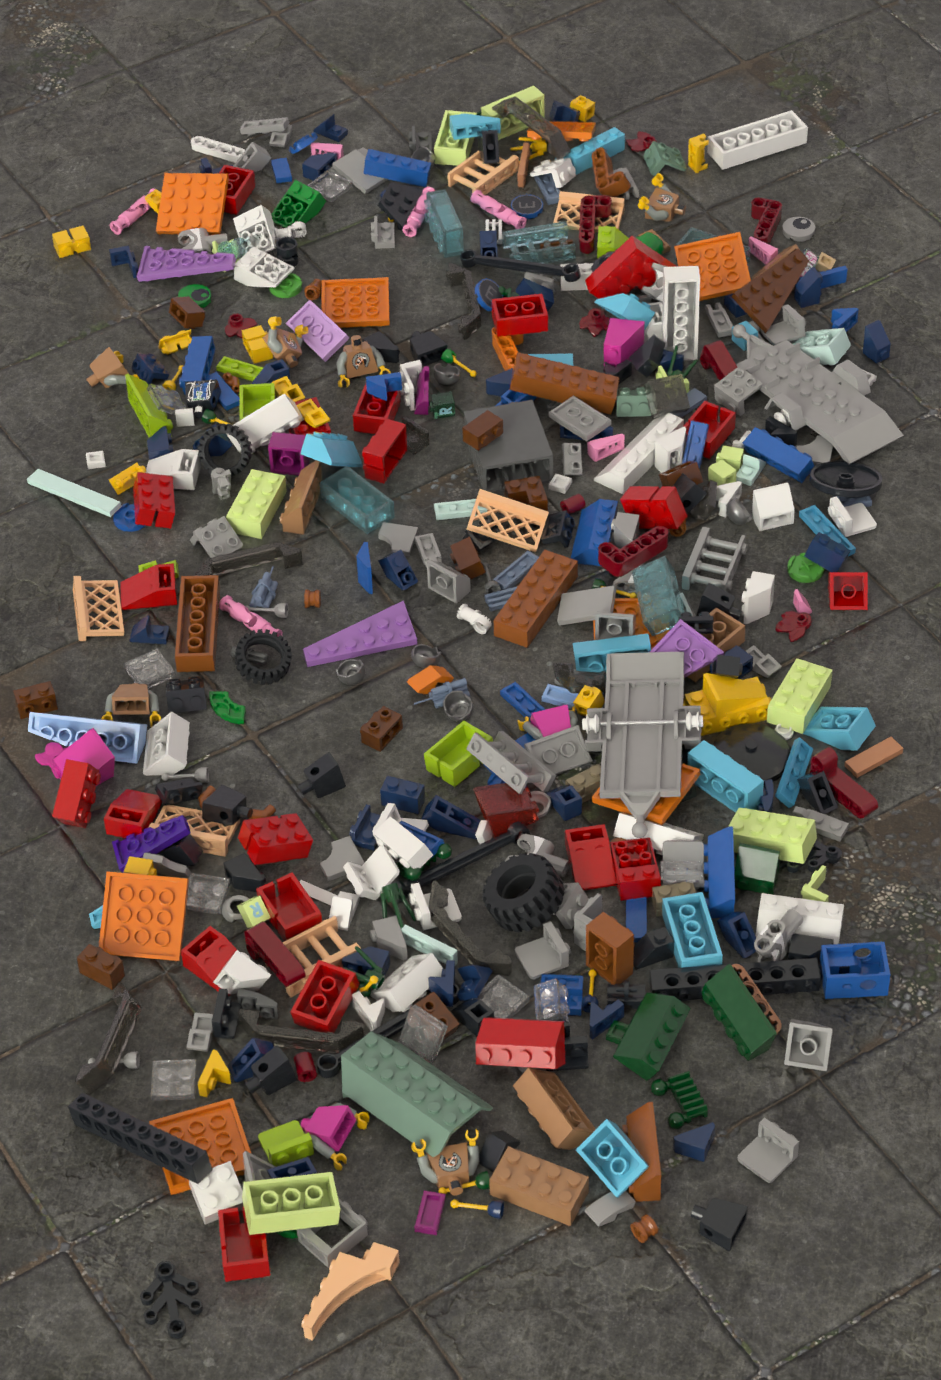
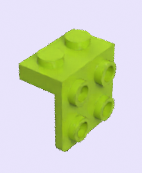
(286, 1143)

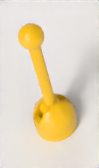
(171, 384)

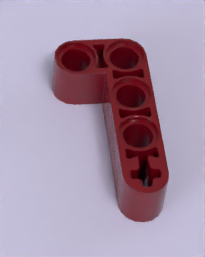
(591, 208)
(769, 214)
(718, 358)
(634, 554)
(843, 787)
(265, 944)

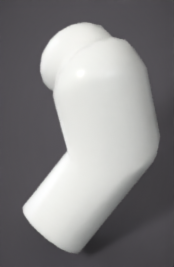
(739, 444)

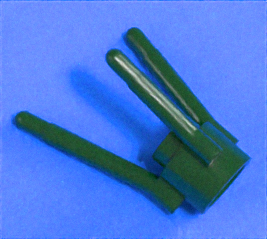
(676, 372)
(391, 893)
(366, 978)

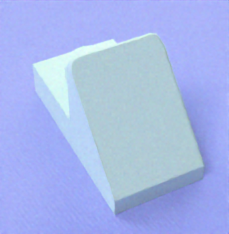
(750, 470)

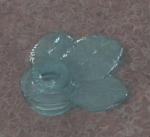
(233, 247)

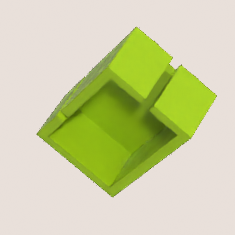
(255, 397)
(451, 758)

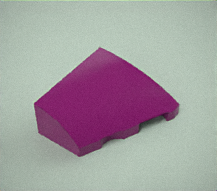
(422, 392)

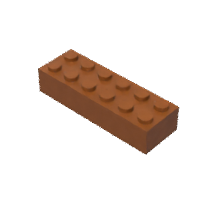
(561, 381)
(535, 598)
(197, 623)

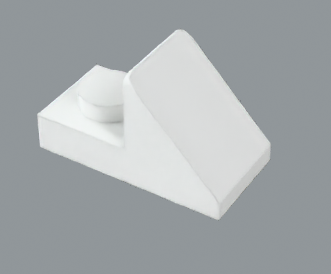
(726, 493)
(344, 908)
(370, 1013)

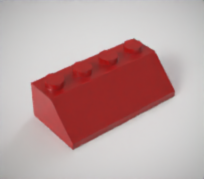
(521, 1043)

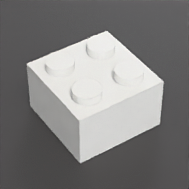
(217, 1192)

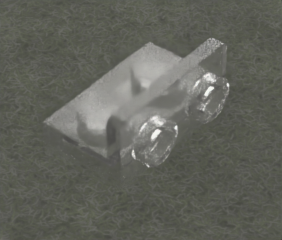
(551, 1000)

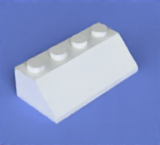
(273, 417)
(656, 832)
(819, 917)

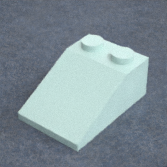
(825, 344)

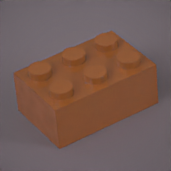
(609, 948)

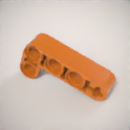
(506, 348)

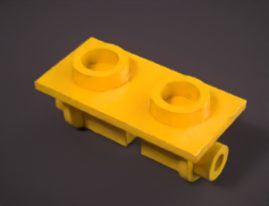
(169, 343)
(126, 478)

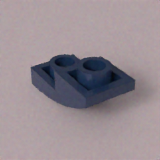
(766, 800)

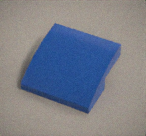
(575, 990)

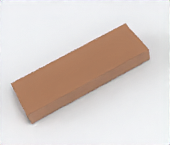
(523, 166)
(873, 757)

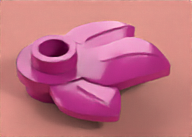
(51, 751)

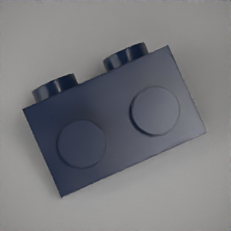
(149, 368)

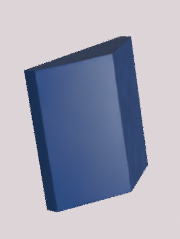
(364, 568)

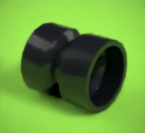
(287, 250)

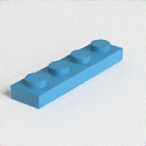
(820, 523)
(794, 769)

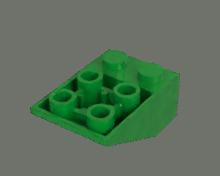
(298, 205)

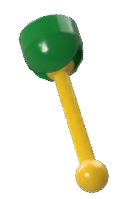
(449, 357)

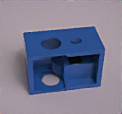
(854, 976)

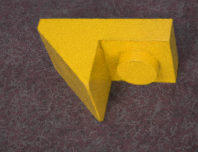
(214, 1071)

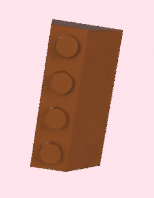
(641, 1131)

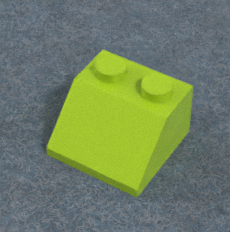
(609, 239)

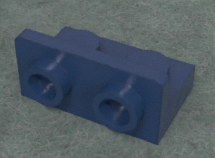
(362, 831)

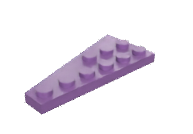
(181, 262)
(375, 634)
(696, 648)

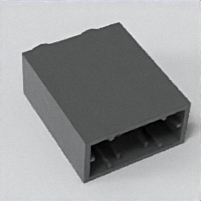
(518, 452)

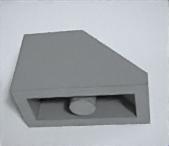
(253, 158)
(389, 937)

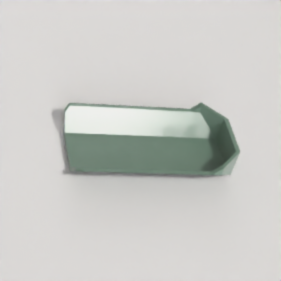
(407, 1091)

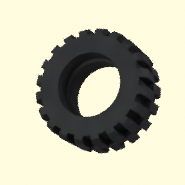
(532, 907)

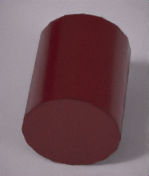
(573, 504)
(305, 1066)

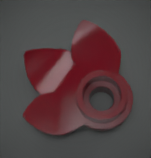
(642, 141)
(237, 323)
(595, 323)
(794, 623)

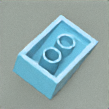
(627, 307)
(841, 726)
(613, 1157)

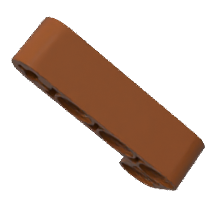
(606, 181)

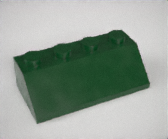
(739, 1013)
(651, 1034)

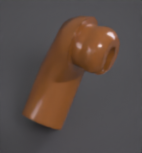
(232, 381)
(209, 790)
(267, 812)

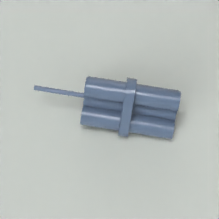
(264, 591)
(439, 693)

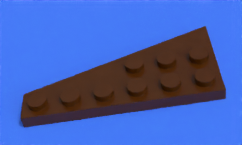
(768, 292)

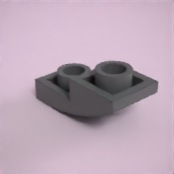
(256, 1001)

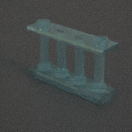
(540, 234)

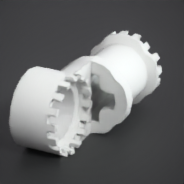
(290, 231)
(475, 618)

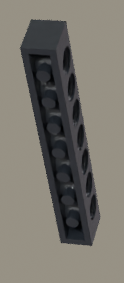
(769, 977)
(140, 1138)

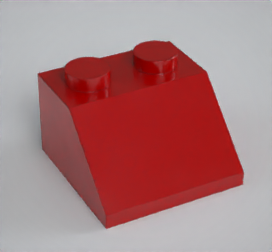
(848, 590)

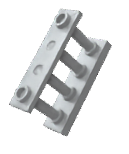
(700, 552)
(511, 762)

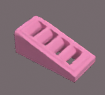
(336, 148)
(765, 253)
(600, 448)

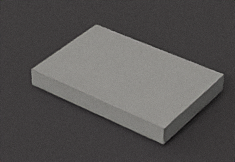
(352, 168)
(580, 418)
(583, 604)
(561, 750)

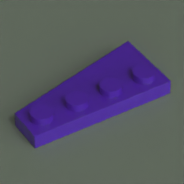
(151, 840)

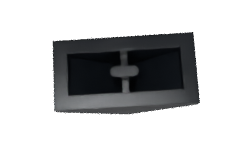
(495, 1147)

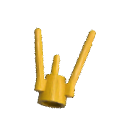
(537, 146)

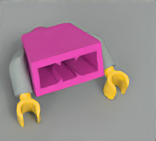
(549, 721)
(331, 1127)

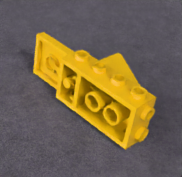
(729, 702)

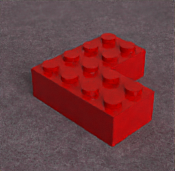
(625, 269)

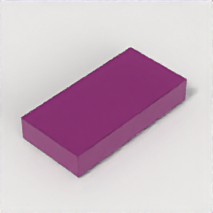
(430, 1212)

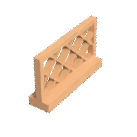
(573, 201)
(510, 509)
(83, 608)
(210, 842)

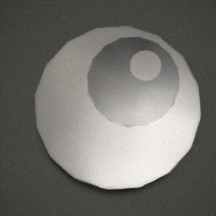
(798, 228)

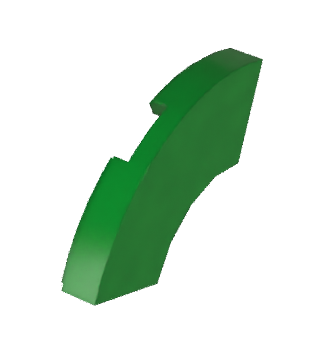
(226, 708)

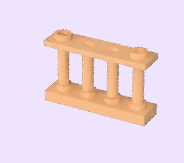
(486, 182)
(311, 938)

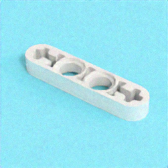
(203, 145)

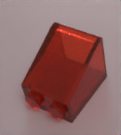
(505, 806)

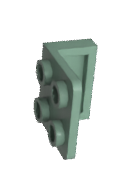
(659, 154)
(632, 402)

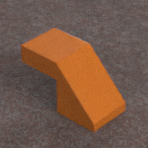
(428, 679)

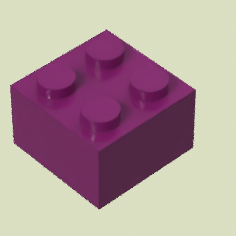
(285, 453)

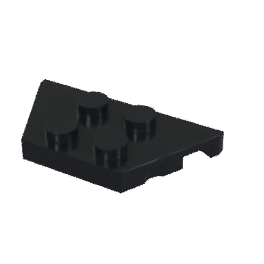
(399, 202)

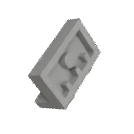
(382, 234)

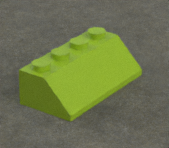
(144, 406)

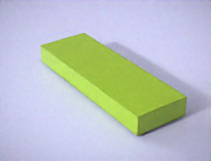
(238, 368)

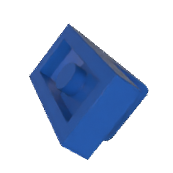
(844, 318)
(381, 384)

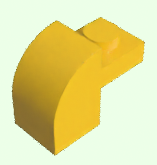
(284, 386)

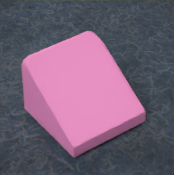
(801, 603)

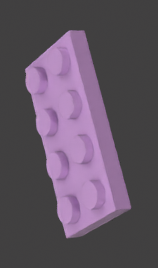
(323, 334)

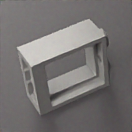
(324, 1252)

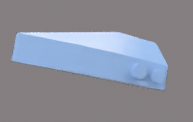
(122, 738)

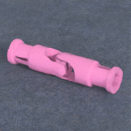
(498, 210)
(131, 215)
(417, 215)
(242, 614)

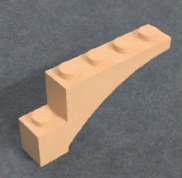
(346, 1278)

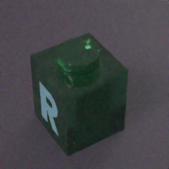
(442, 405)

